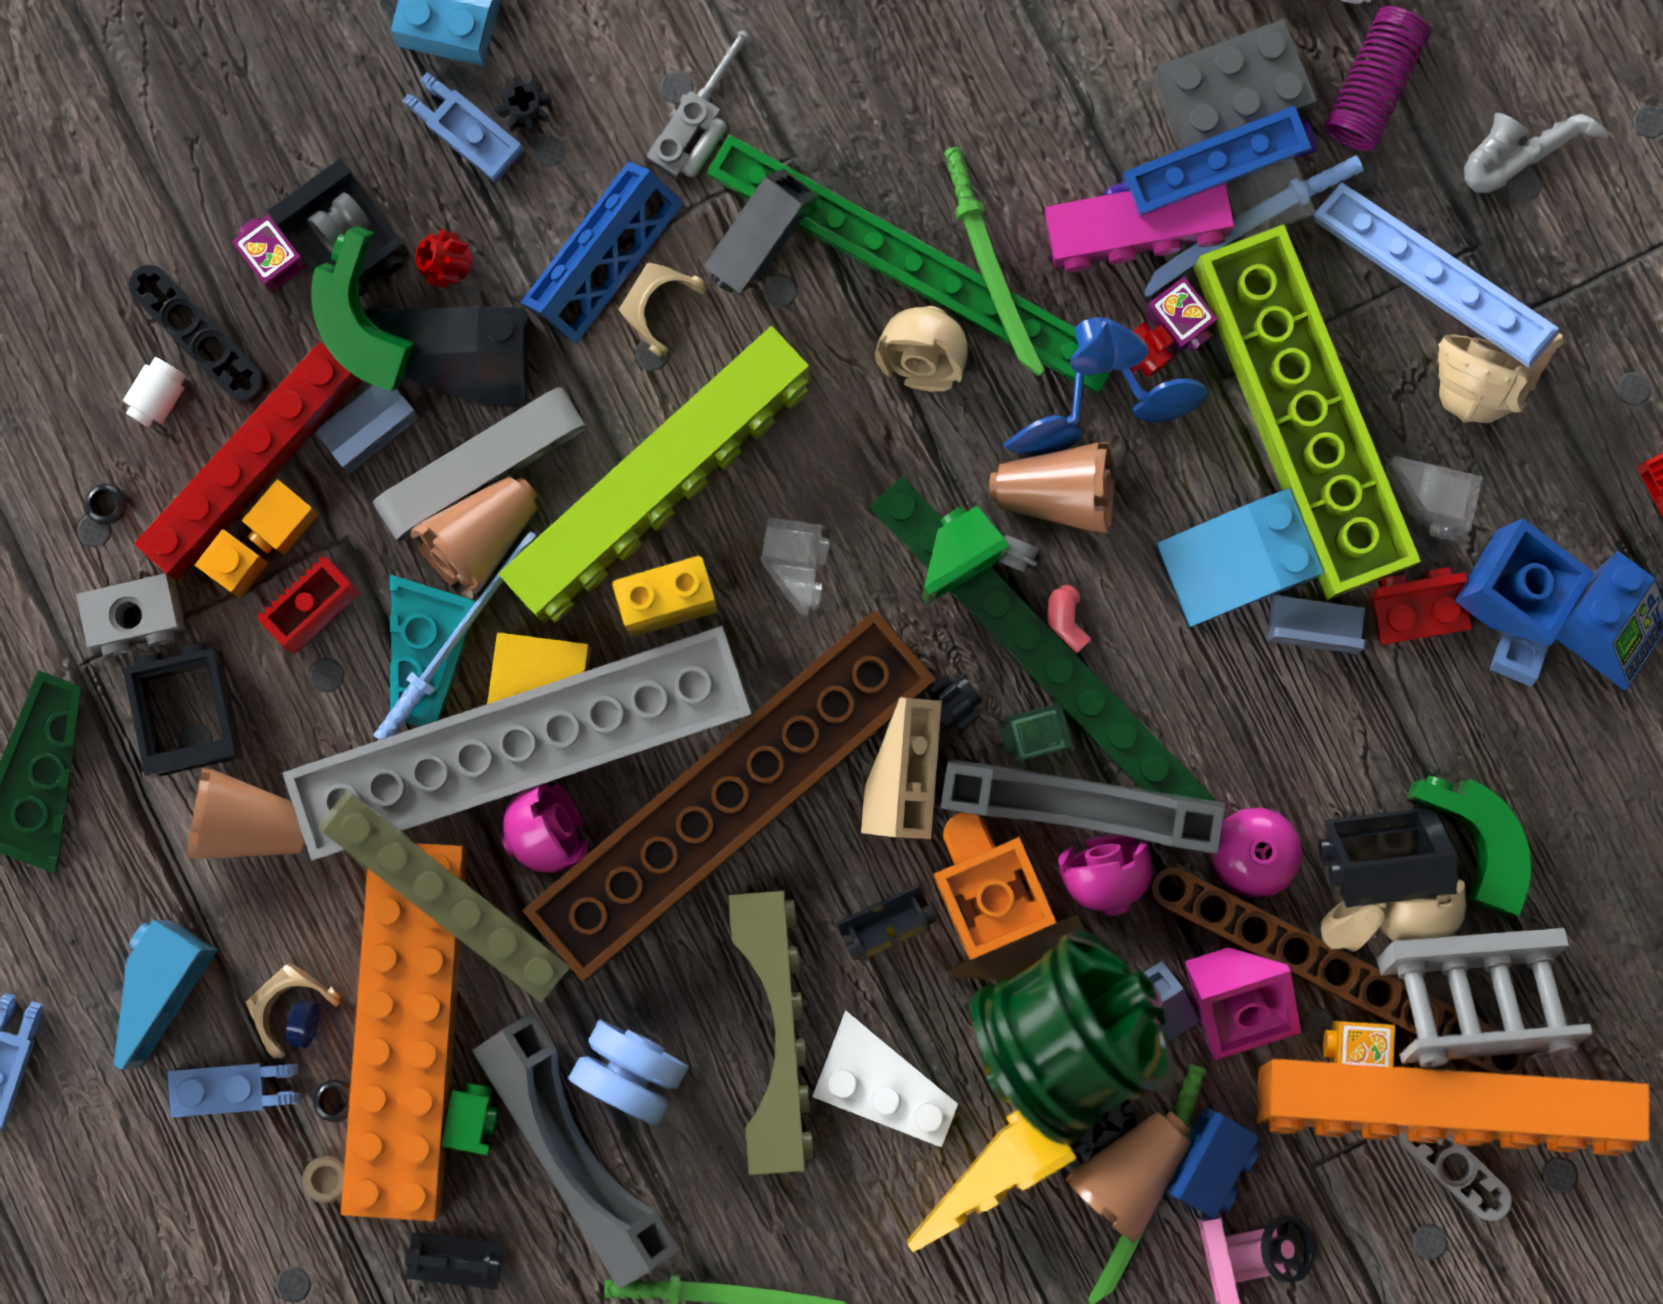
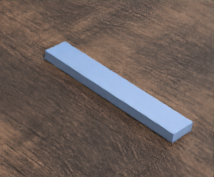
(1436, 275)

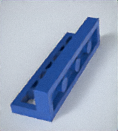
(1216, 161)
(591, 242)

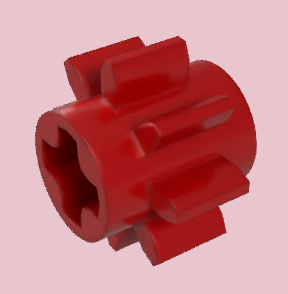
(443, 258)
(1157, 343)

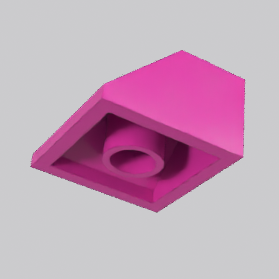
(1242, 1000)

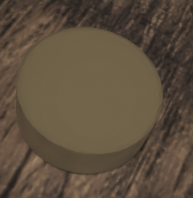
(324, 1179)

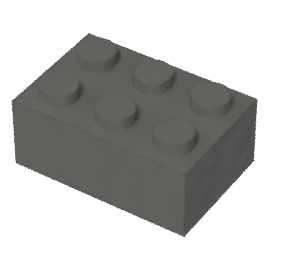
(1233, 84)

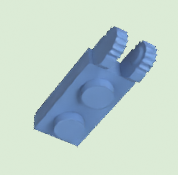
(467, 129)
(14, 1051)
(226, 1089)

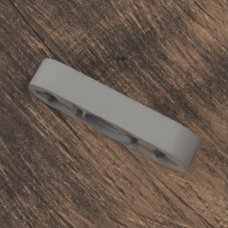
(1472, 1199)

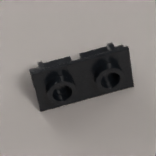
(900, 914)
(454, 1260)

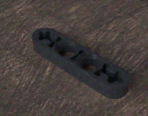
(194, 336)

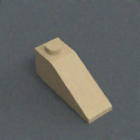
(904, 773)

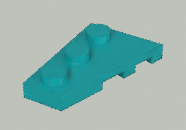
(419, 627)

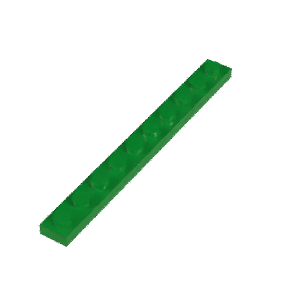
(905, 259)

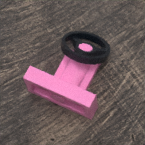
(1253, 1254)

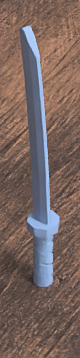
(1188, 258)
(420, 685)

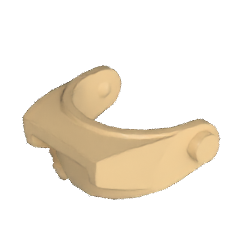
(634, 304)
(1351, 926)
(262, 1001)

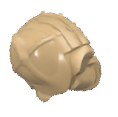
(1483, 380)

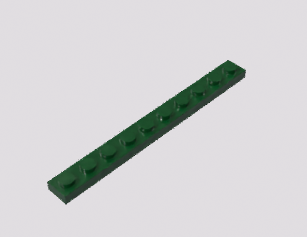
(1043, 655)

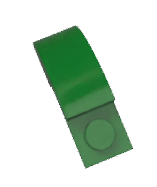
(343, 323)
(1499, 837)

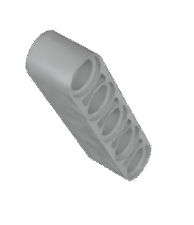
(480, 462)

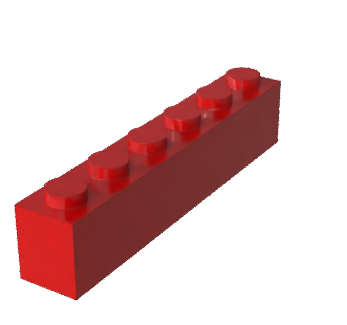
(247, 462)

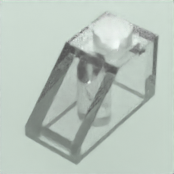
(1435, 495)

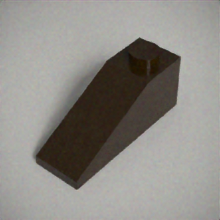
(1018, 955)

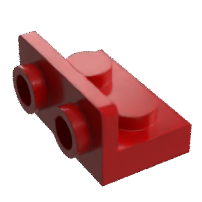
(1419, 608)

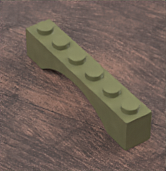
(443, 896)
(775, 1130)

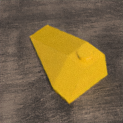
(1012, 1159)

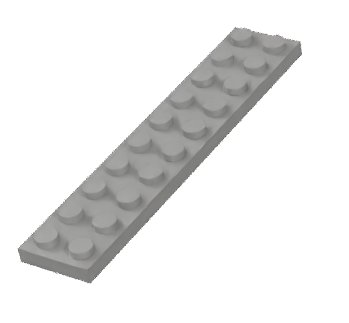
(527, 738)

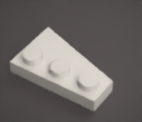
(882, 1086)

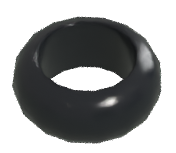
(91, 498)
(317, 1100)

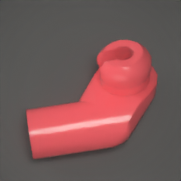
(1062, 617)

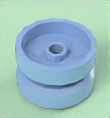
(631, 1067)

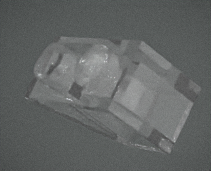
(791, 562)

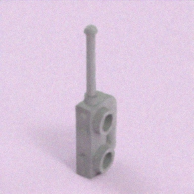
(693, 115)

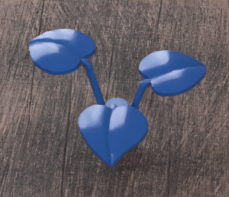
(1101, 349)

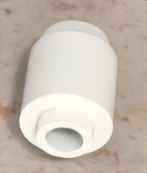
(154, 392)

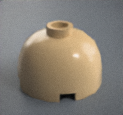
(923, 347)
(1424, 916)

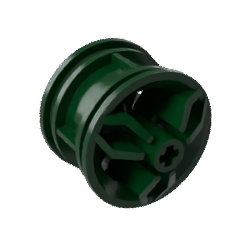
(1072, 1037)

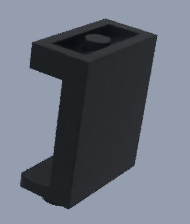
(316, 195)

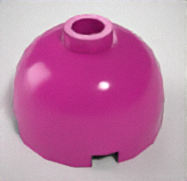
(542, 829)
(1236, 858)
(1107, 874)

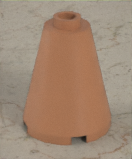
(1060, 487)
(476, 533)
(240, 820)
(1133, 1173)

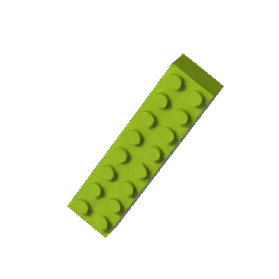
(1305, 410)
(657, 476)

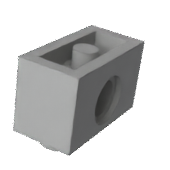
(104, 610)

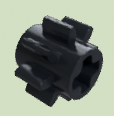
(517, 92)
(957, 701)

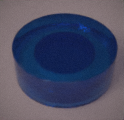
(302, 1023)

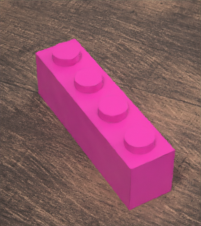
(1114, 231)

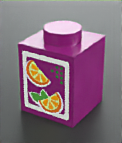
(268, 252)
(1183, 316)

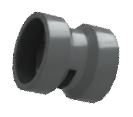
(342, 216)

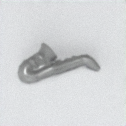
(1502, 158)

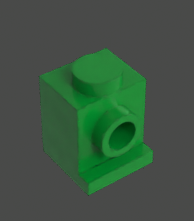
(470, 1119)

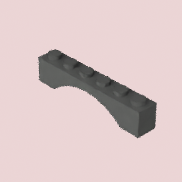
(1083, 804)
(619, 1226)

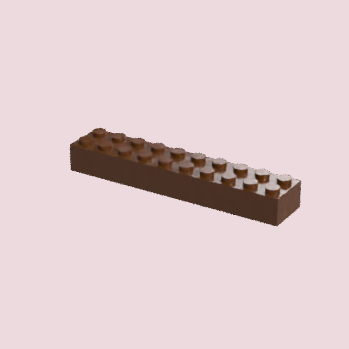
(728, 796)

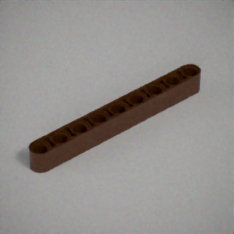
(1316, 957)

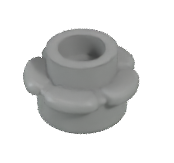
(1019, 554)

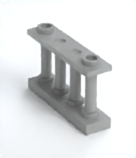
(1496, 954)

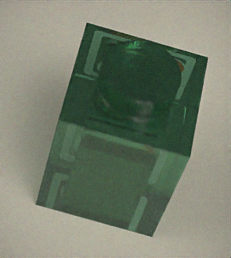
(1036, 733)

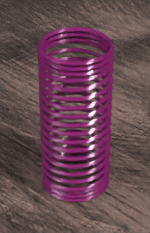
(1352, 119)

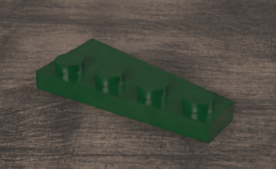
(38, 772)

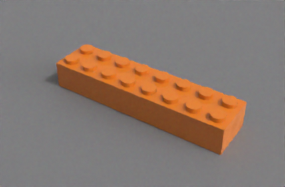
(402, 1054)
(1453, 1103)

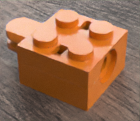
(989, 888)

